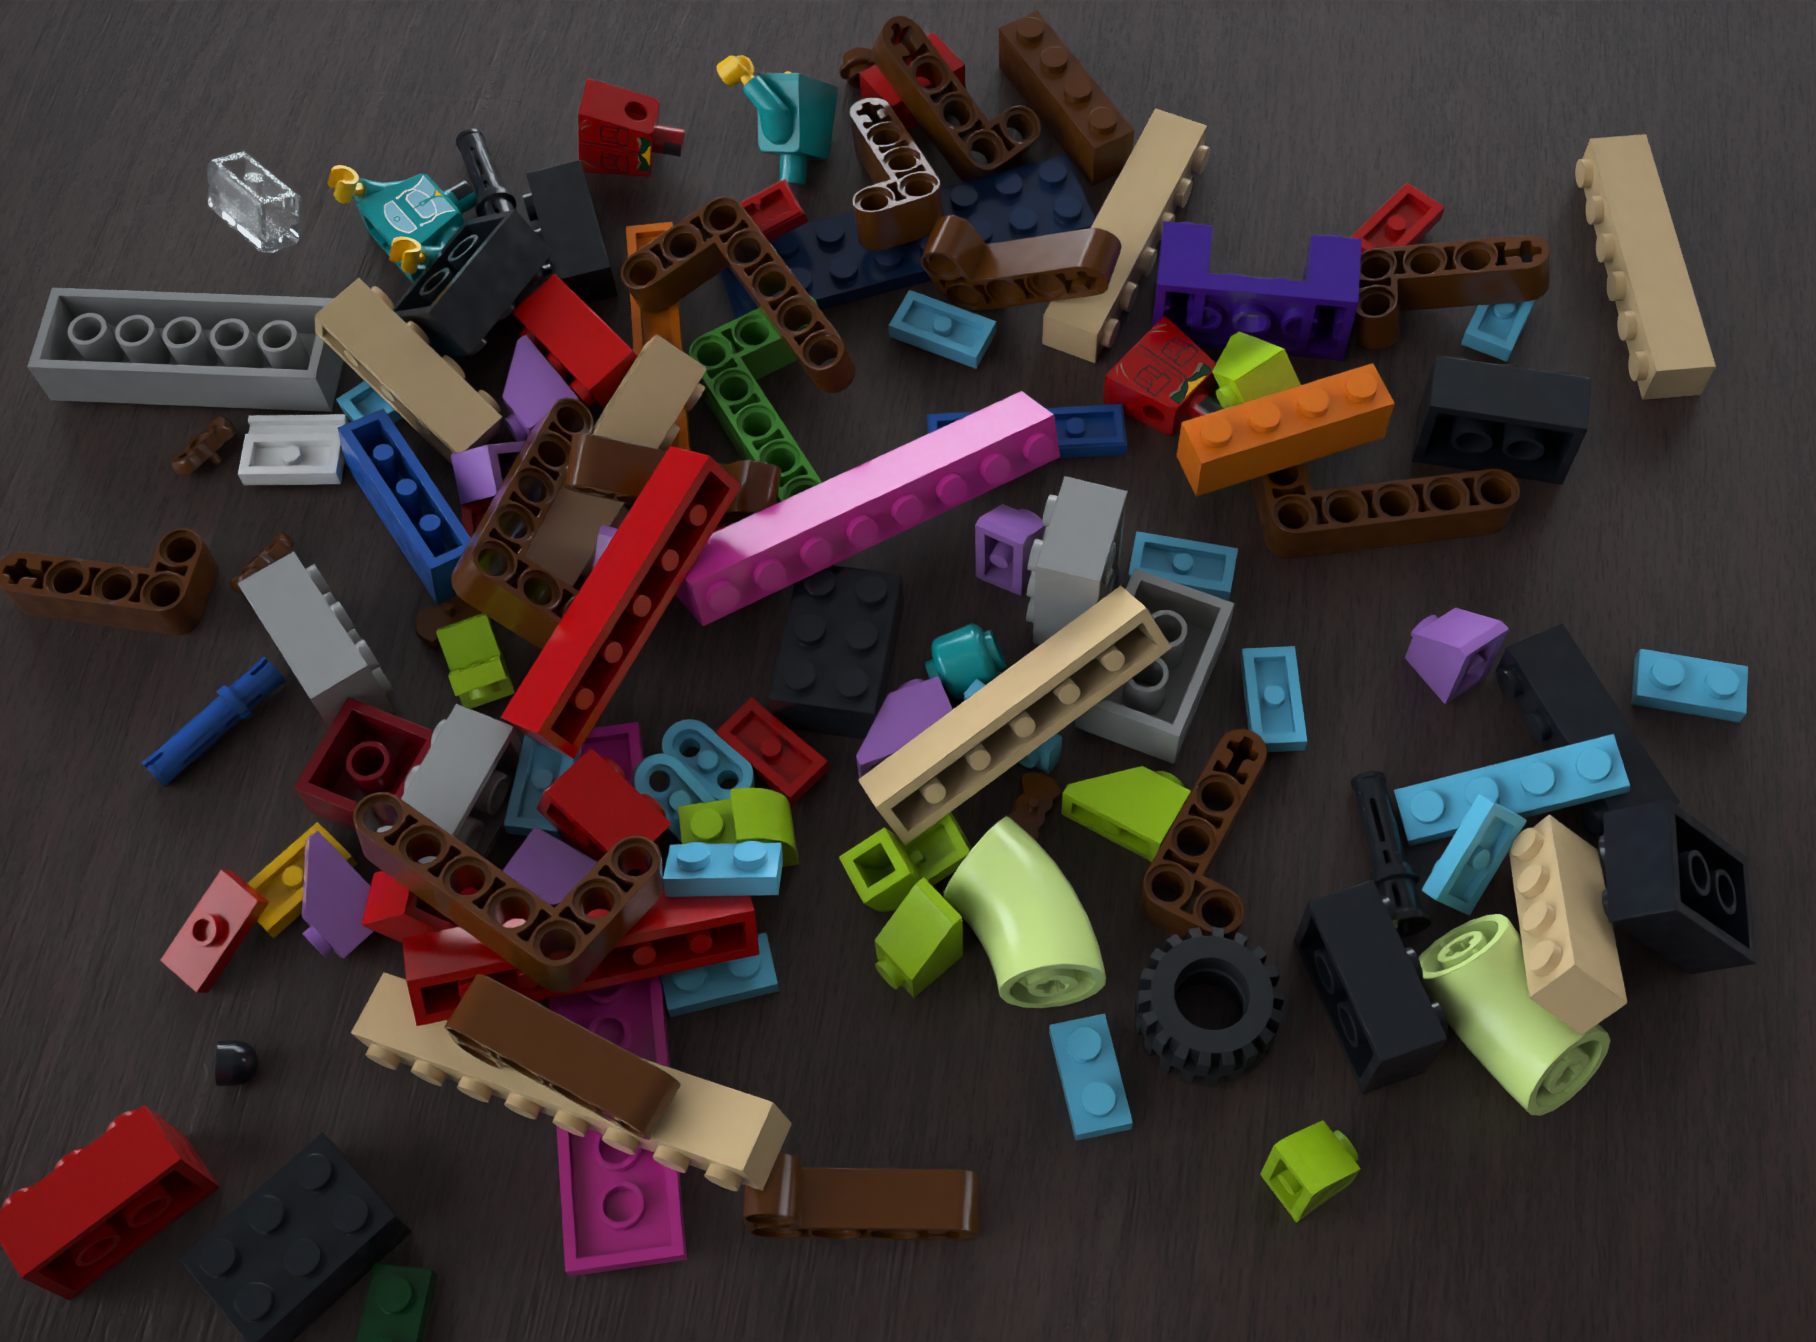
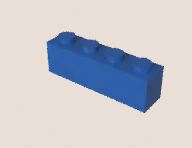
(405, 500)

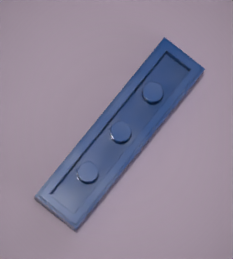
(1079, 429)

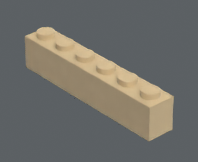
(1142, 198)
(1644, 268)
(639, 413)
(1014, 714)

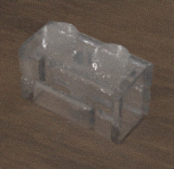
(254, 202)

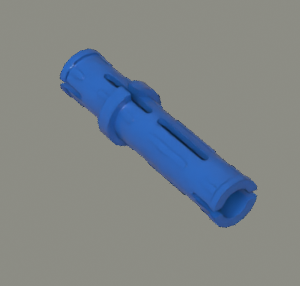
(214, 721)

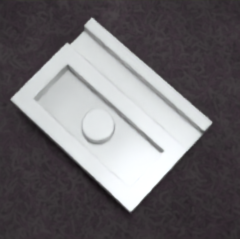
(292, 450)

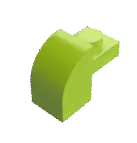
(475, 661)
(746, 816)
(887, 869)

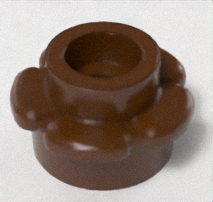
(855, 62)

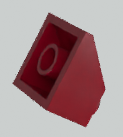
(358, 757)

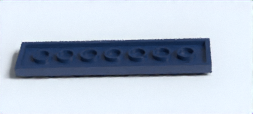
(1001, 208)

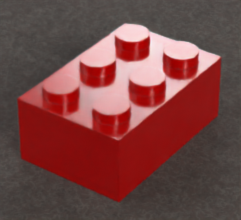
(103, 1203)

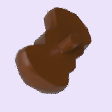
(204, 446)
(266, 556)
(439, 616)
(1035, 803)

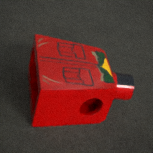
(622, 131)
(1163, 380)

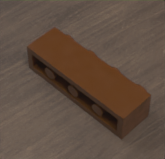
(1065, 97)

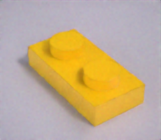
(283, 882)

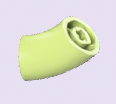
(1027, 920)
(1485, 997)

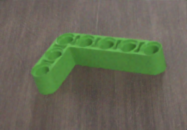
(734, 376)

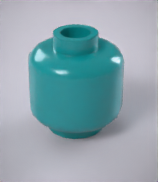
(964, 657)

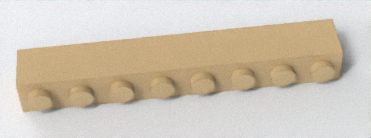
(704, 1126)

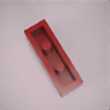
(576, 341)

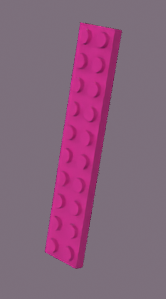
(614, 1203)

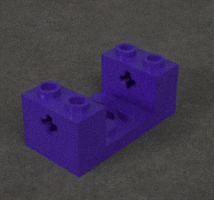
(1301, 316)

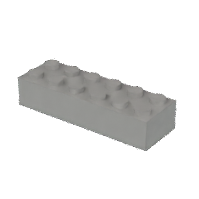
(185, 350)

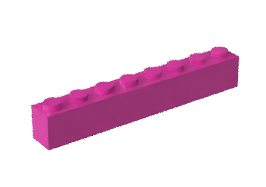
(868, 505)

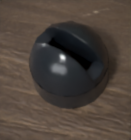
(235, 1063)

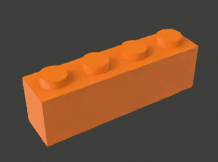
(1284, 429)

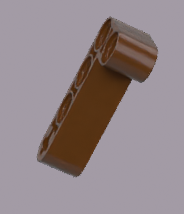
(905, 43)
(906, 188)
(1019, 270)
(1445, 277)
(622, 469)
(96, 590)
(1210, 831)
(561, 1055)
(864, 1203)

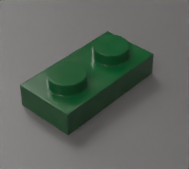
(397, 1304)

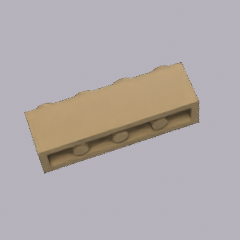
(407, 370)
(1563, 926)

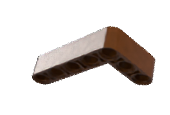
(715, 250)
(1365, 508)
(494, 567)
(505, 899)

